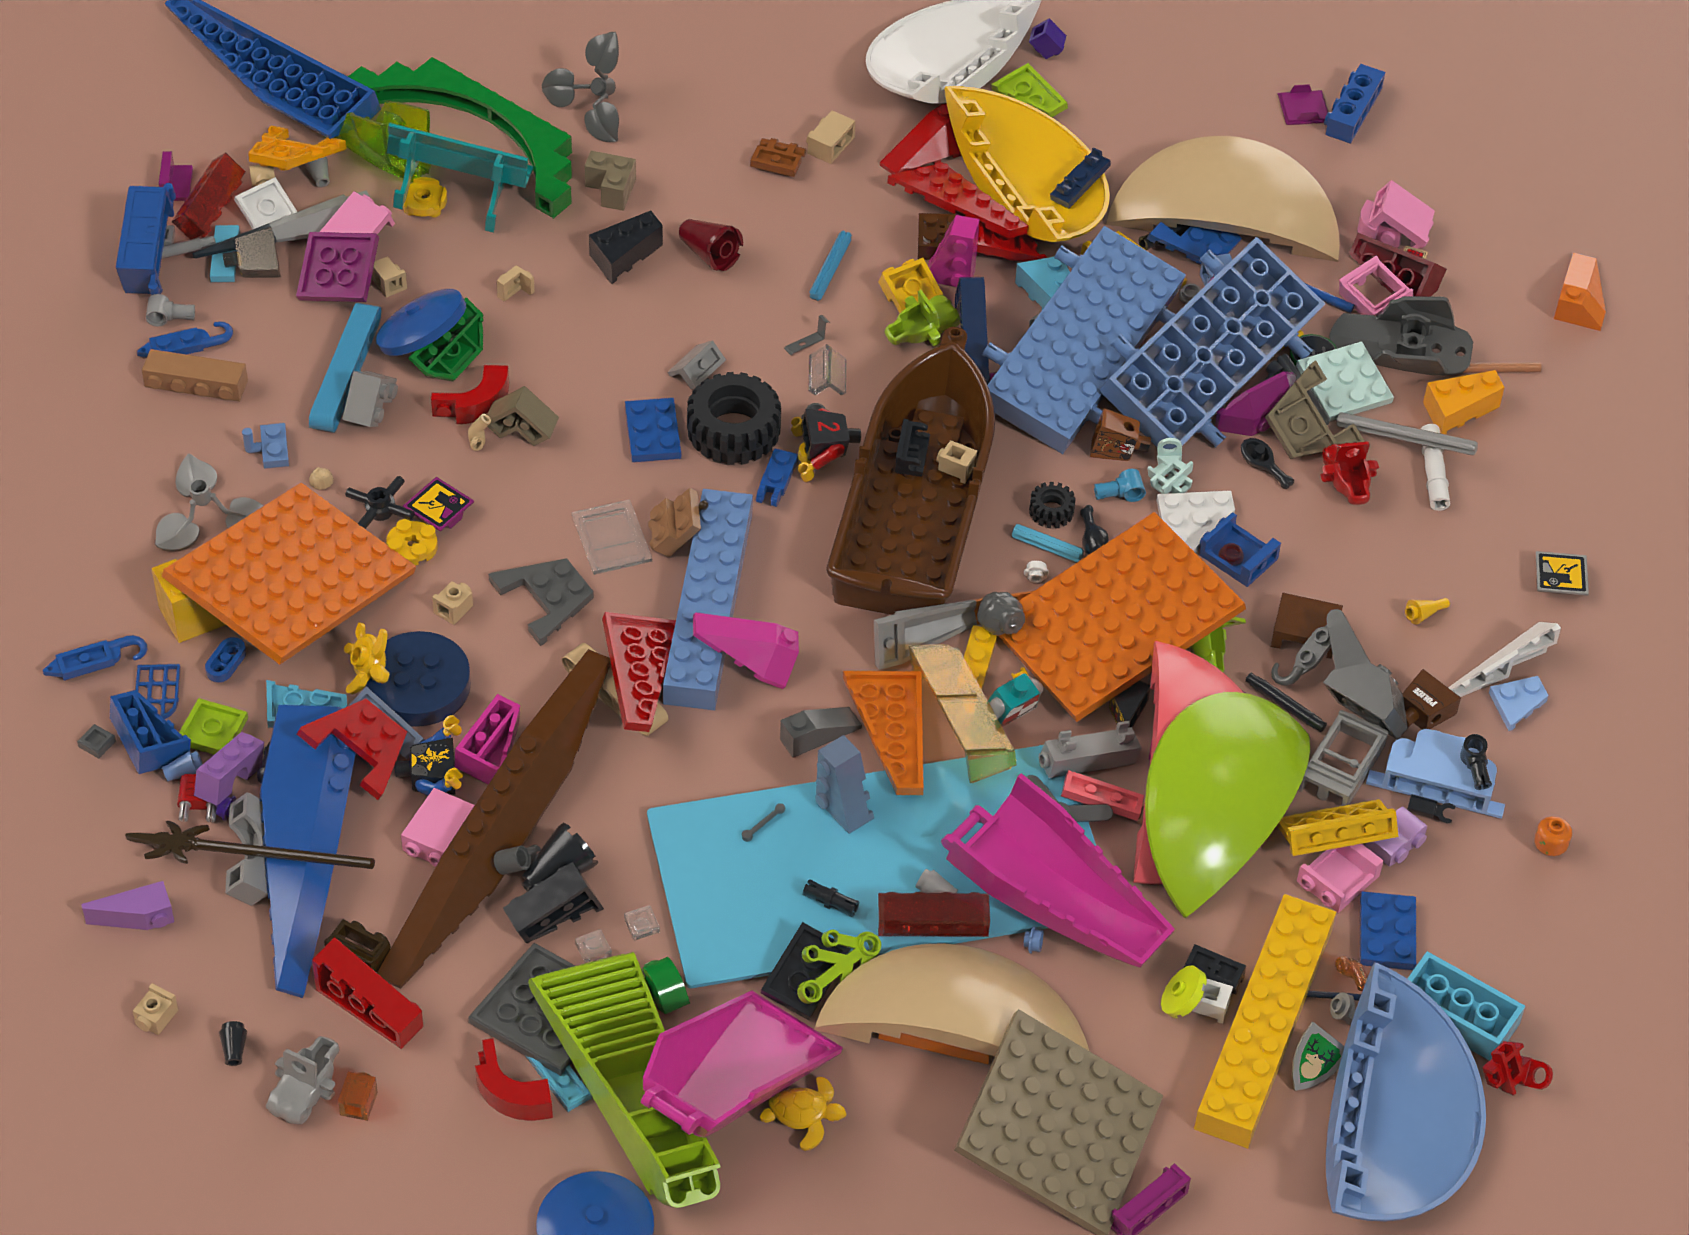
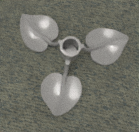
(196, 481)

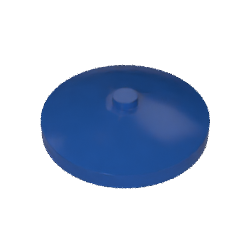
(421, 322)
(595, 1206)

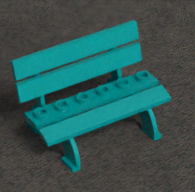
(458, 156)

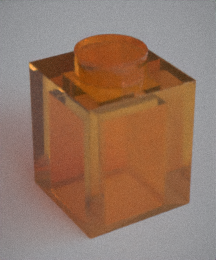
(357, 1095)

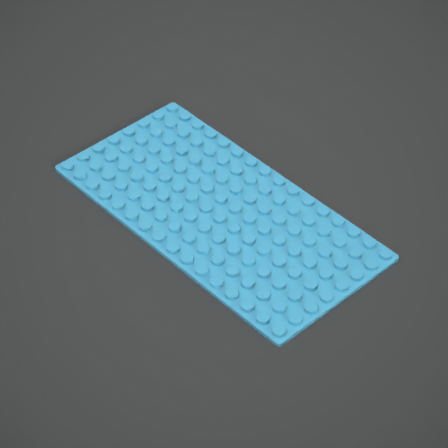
(744, 900)

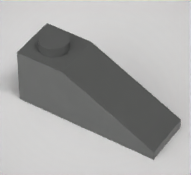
(815, 728)

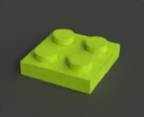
(213, 725)

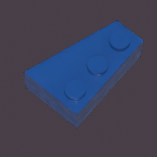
(144, 733)

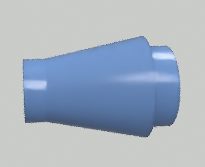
(183, 765)

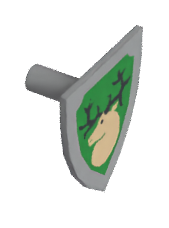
(1315, 1058)

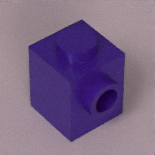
(1047, 39)

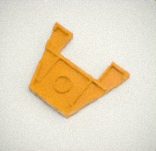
(286, 154)

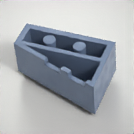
(840, 784)

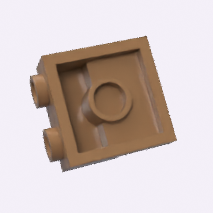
(674, 522)

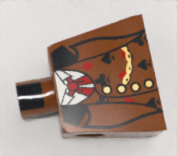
(1117, 437)

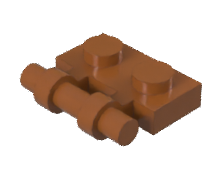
(778, 157)

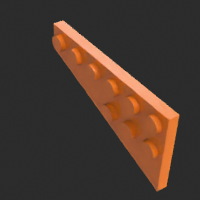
(893, 718)

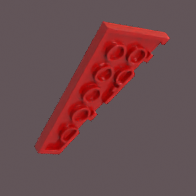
(954, 193)
(639, 662)

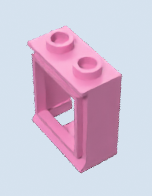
(1354, 296)

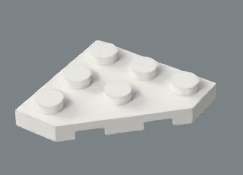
(1194, 513)

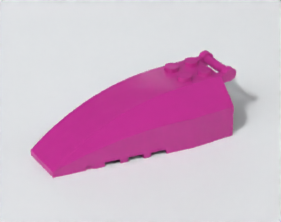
(1052, 873)

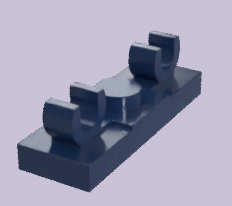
(1080, 178)

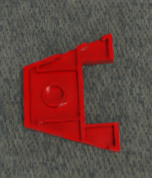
(368, 734)

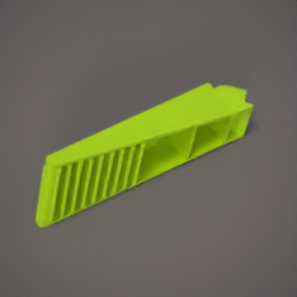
(609, 1033)

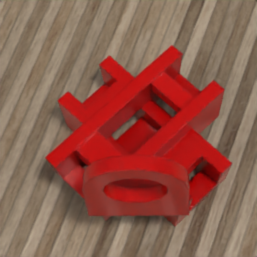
(1510, 1068)

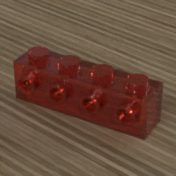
(209, 197)
(933, 914)

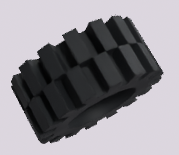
(1049, 515)

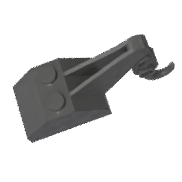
(1355, 680)

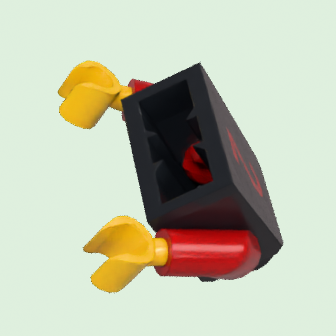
(824, 438)

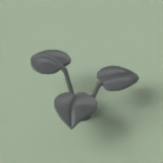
(559, 87)

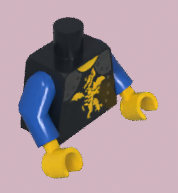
(433, 761)

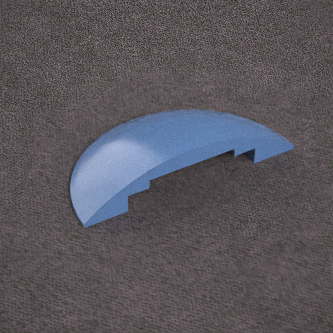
(1402, 1106)

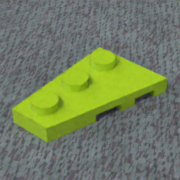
(1031, 88)

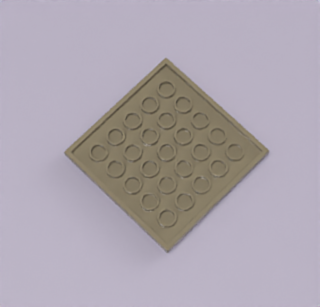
(1059, 1123)

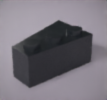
(625, 243)
(551, 903)

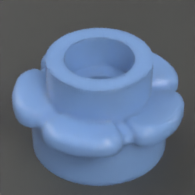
(1033, 940)

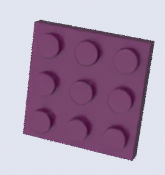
(337, 267)

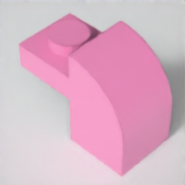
(1383, 233)

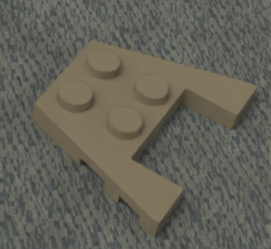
(1300, 423)

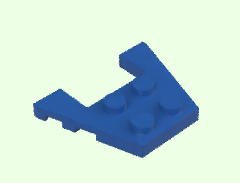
(1195, 241)

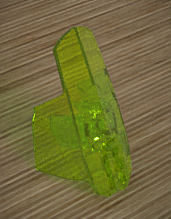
(370, 137)

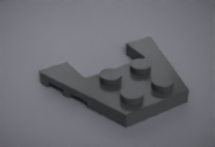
(554, 586)

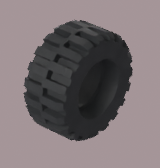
(737, 395)

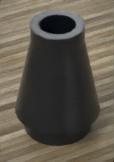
(233, 1041)

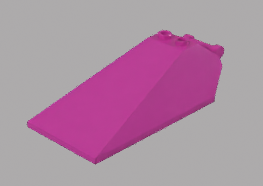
(730, 1062)

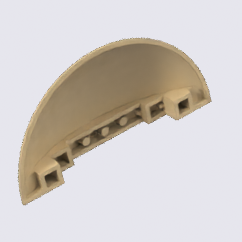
(1232, 189)
(944, 996)

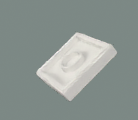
(265, 203)

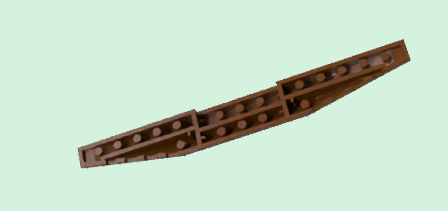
(499, 819)

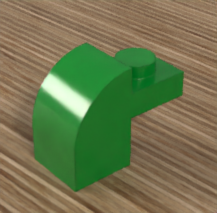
(665, 985)

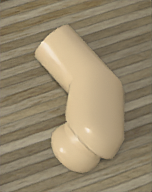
(476, 432)

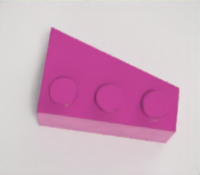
(956, 252)
(489, 740)

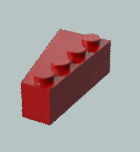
(365, 994)

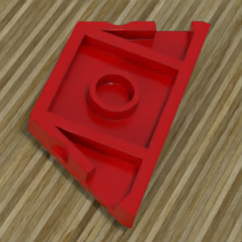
(1016, 248)

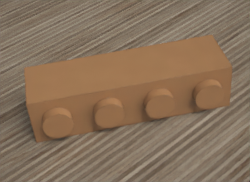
(194, 375)

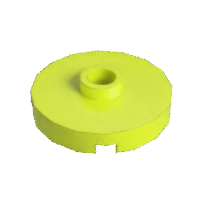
(1183, 991)

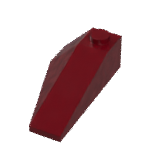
(1412, 270)

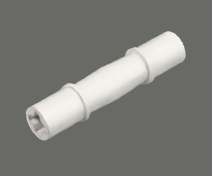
(1435, 470)

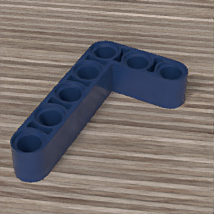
(971, 305)

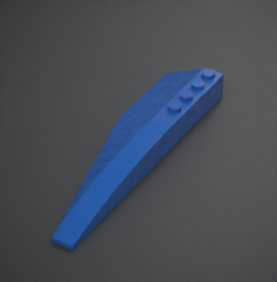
(278, 72)
(302, 810)

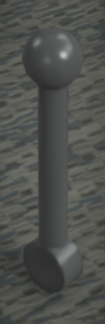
(747, 835)

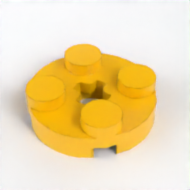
(429, 206)
(413, 531)

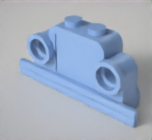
(1435, 771)

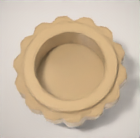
(321, 478)

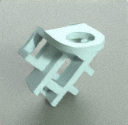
(1168, 461)

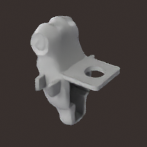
(303, 1080)

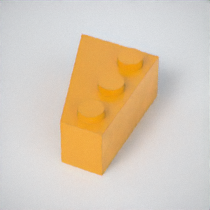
(1462, 398)

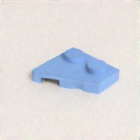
(1518, 699)

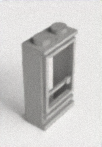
(1334, 780)

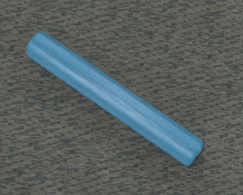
(830, 265)

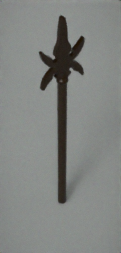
(186, 841)

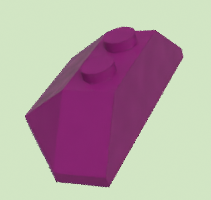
(1248, 411)

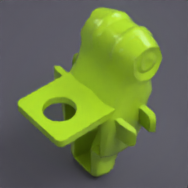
(923, 320)
(1214, 646)

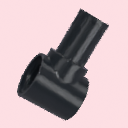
(1476, 761)

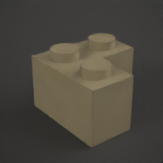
(612, 175)
(522, 413)

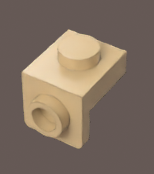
(513, 281)

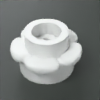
(1036, 571)

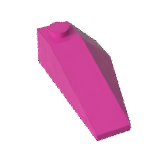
(759, 645)

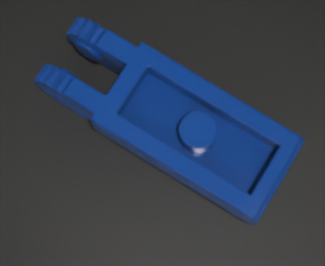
(777, 475)

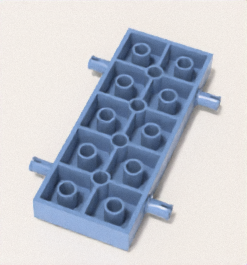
(1212, 346)
(1066, 354)

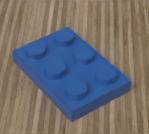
(652, 430)
(1388, 930)

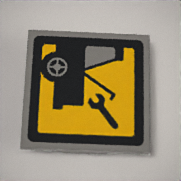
(1562, 573)

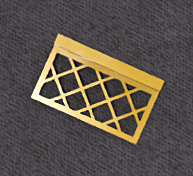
(1339, 827)

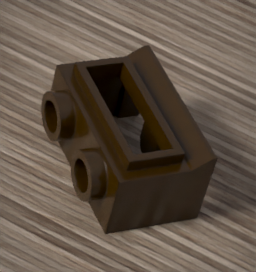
(357, 933)

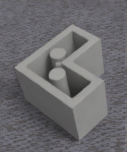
(366, 397)

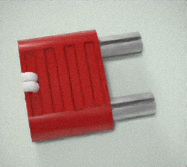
(188, 801)

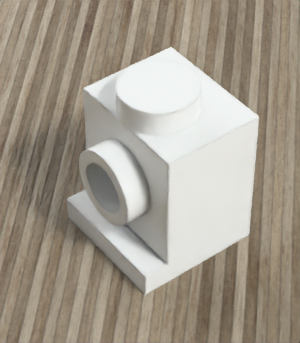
(1214, 1000)

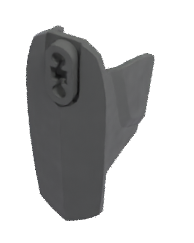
(1407, 334)

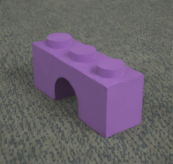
(237, 758)

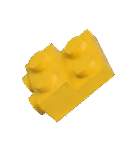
(907, 281)

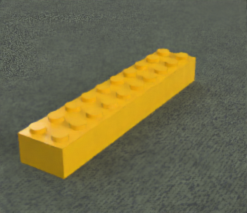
(1265, 1021)

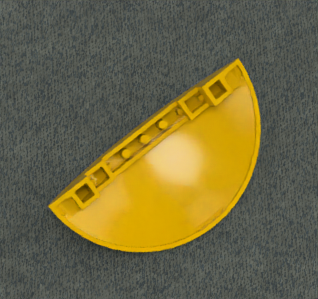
(1021, 158)

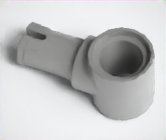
(162, 310)

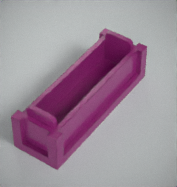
(1151, 1202)

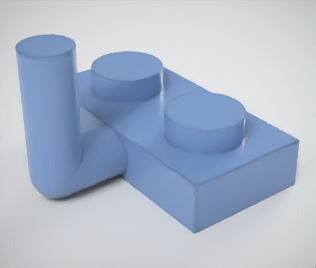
(272, 444)

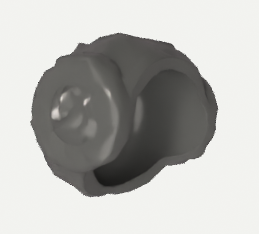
(1001, 613)

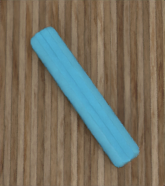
(1047, 543)

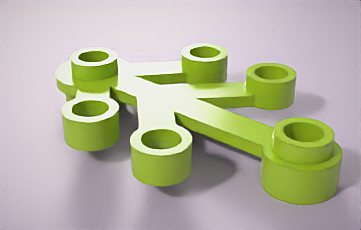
(842, 963)

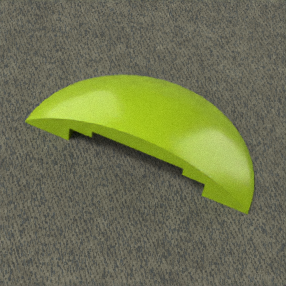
(1219, 790)

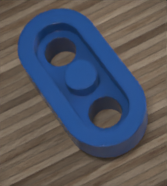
(223, 661)

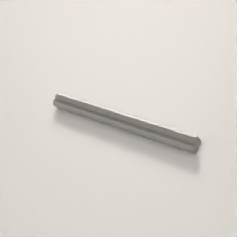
(1408, 434)

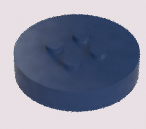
(425, 679)

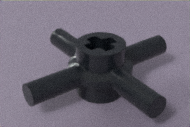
(380, 503)

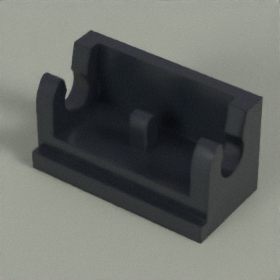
(912, 448)
(1217, 967)

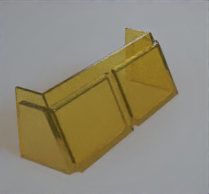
(965, 708)

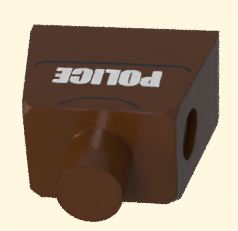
(1429, 701)

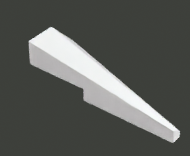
(1498, 667)

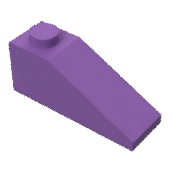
(134, 909)

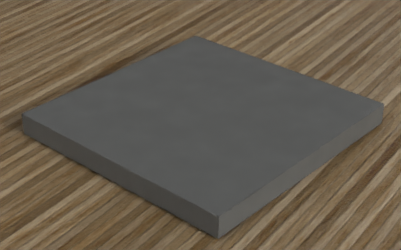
(515, 1016)

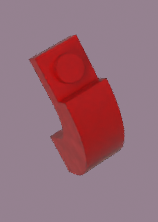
(471, 404)
(510, 1097)

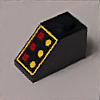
(1130, 703)

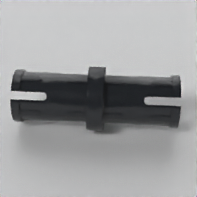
(831, 898)

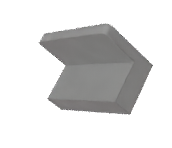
(698, 363)

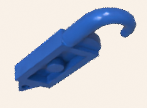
(187, 341)
(92, 657)

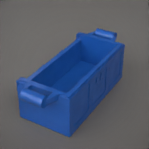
(144, 237)

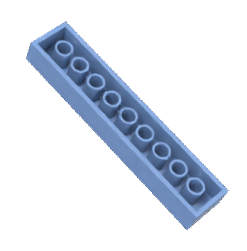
(708, 588)

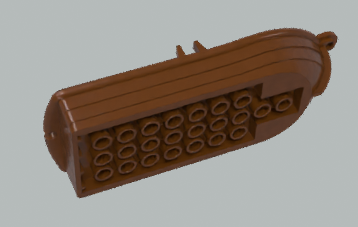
(904, 531)

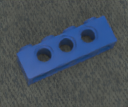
(1354, 103)

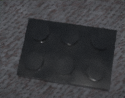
(793, 971)

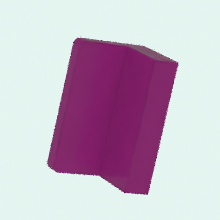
(178, 175)

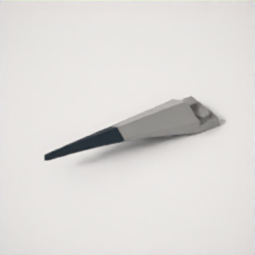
(288, 228)

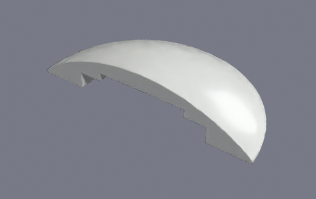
(948, 46)

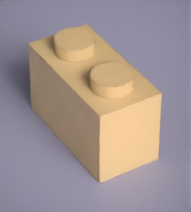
(831, 136)

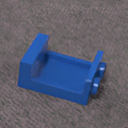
(1257, 554)

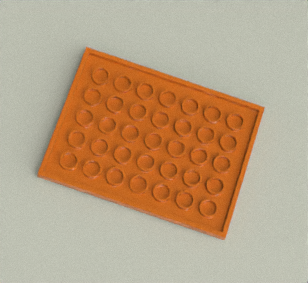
(289, 572)
(1099, 619)

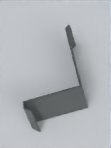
(811, 339)

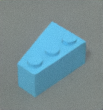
(1041, 278)

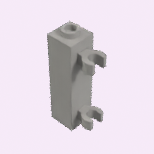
(1090, 751)

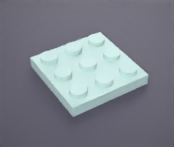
(1351, 381)

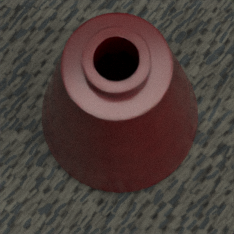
(712, 242)

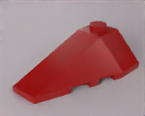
(925, 143)

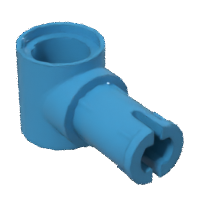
(1127, 485)

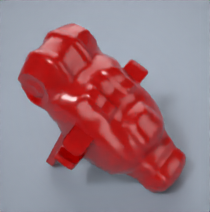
(1349, 470)

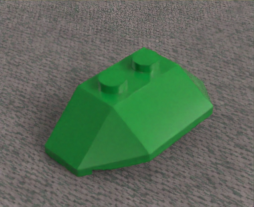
(455, 349)

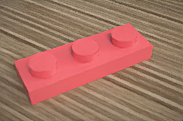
(1096, 792)

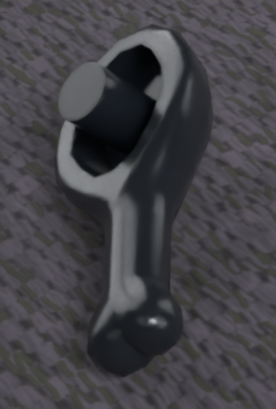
(1260, 455)
(1094, 535)

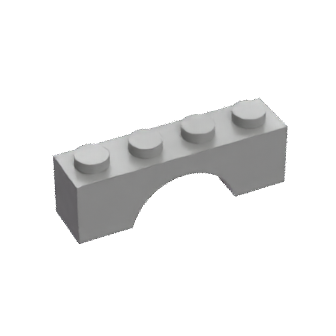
(248, 877)

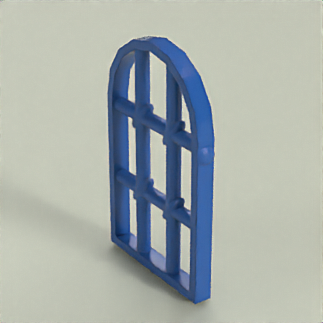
(163, 684)

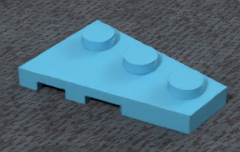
(293, 695)

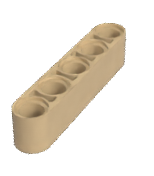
(608, 691)

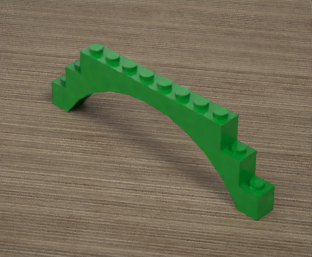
(442, 85)

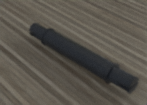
(1286, 702)

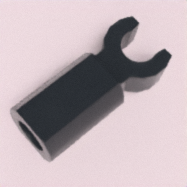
(1428, 808)

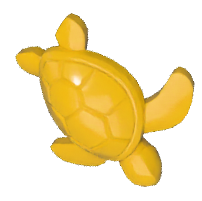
(367, 658)
(805, 1109)

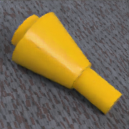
(1419, 610)

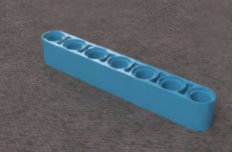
(347, 358)

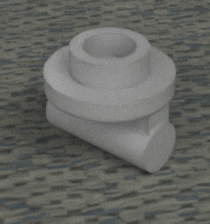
(1343, 1007)

